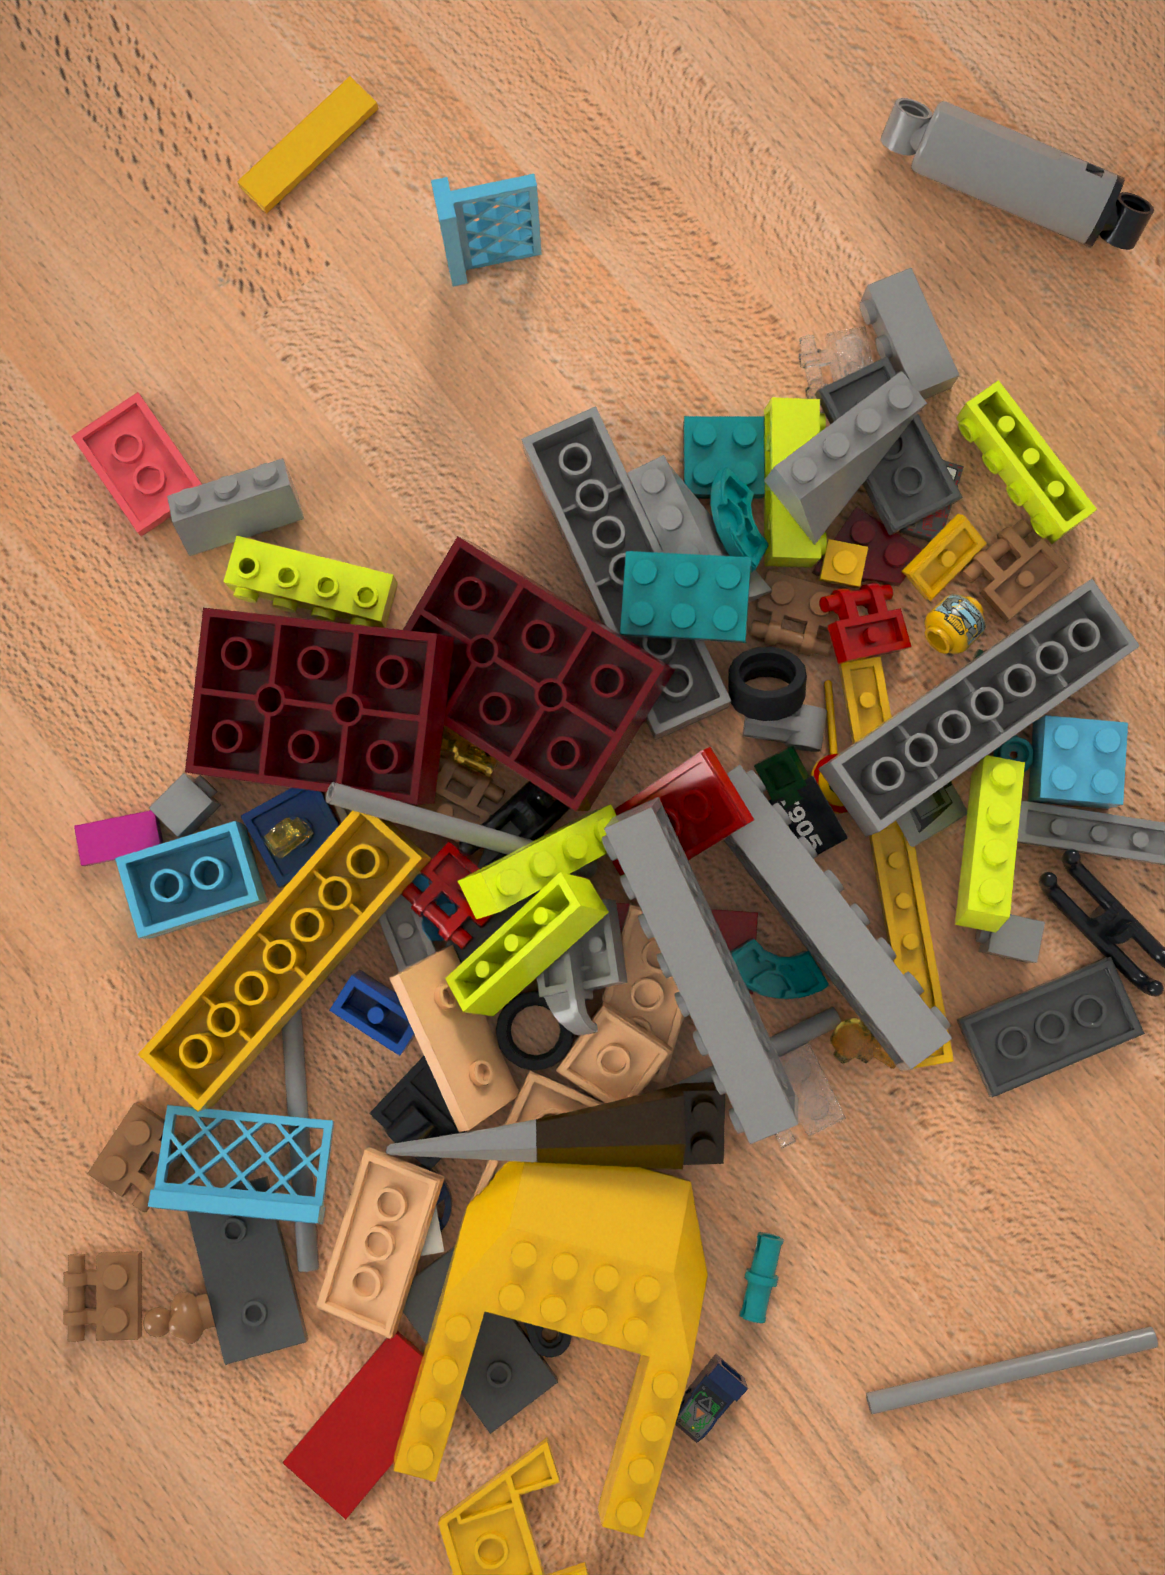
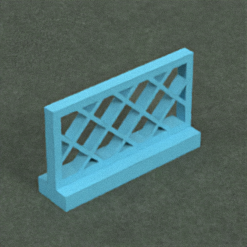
(460, 231)
(235, 1201)

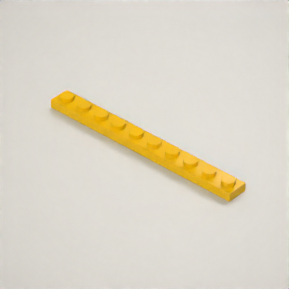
(892, 855)

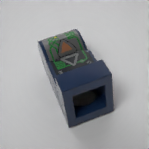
(709, 1398)

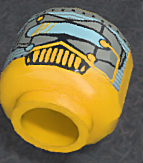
(954, 624)

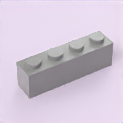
(834, 464)
(680, 518)

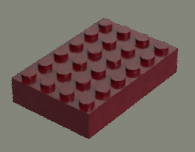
(536, 675)
(319, 704)

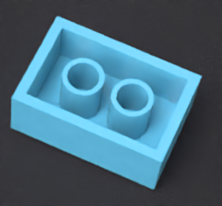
(191, 880)

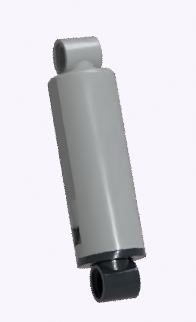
(1016, 173)

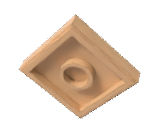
(615, 1059)

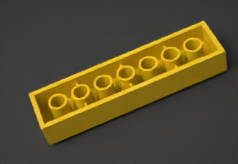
(283, 958)

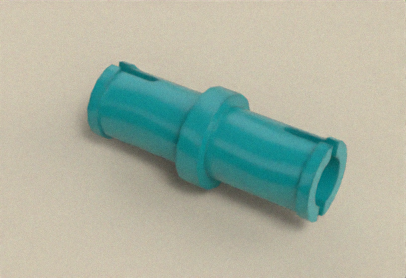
(761, 1277)

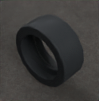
(767, 663)
(510, 1049)

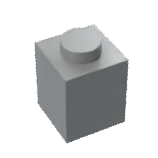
(186, 804)
(1015, 940)

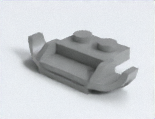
(587, 965)

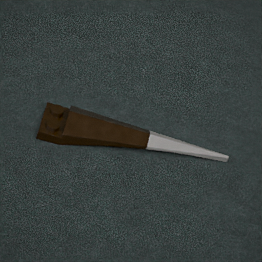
(643, 1131)

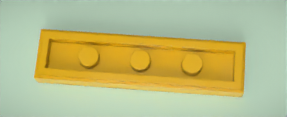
(308, 144)

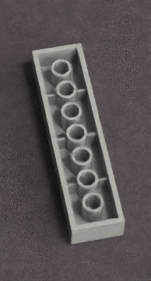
(601, 522)
(978, 708)
(834, 930)
(703, 971)

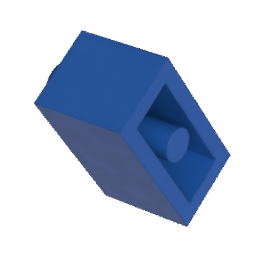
(374, 1011)

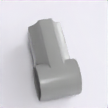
(801, 730)

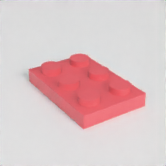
(136, 462)

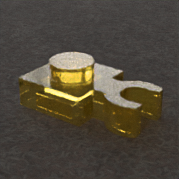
(467, 753)
(287, 836)

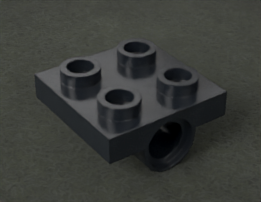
(416, 1110)

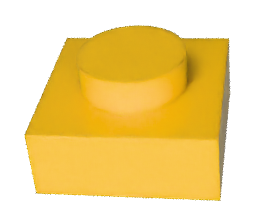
(843, 563)

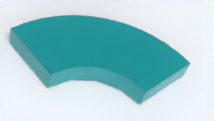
(734, 517)
(776, 975)

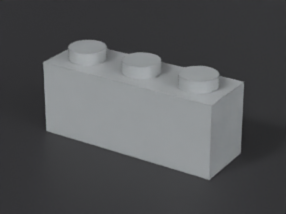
(908, 333)
(235, 507)

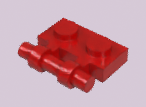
(867, 635)
(443, 874)

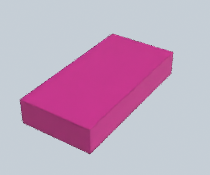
(117, 837)

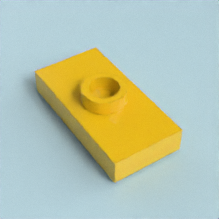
(944, 557)

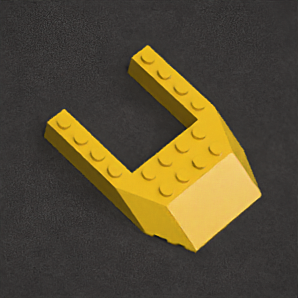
(586, 1256)

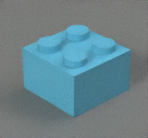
(1078, 762)

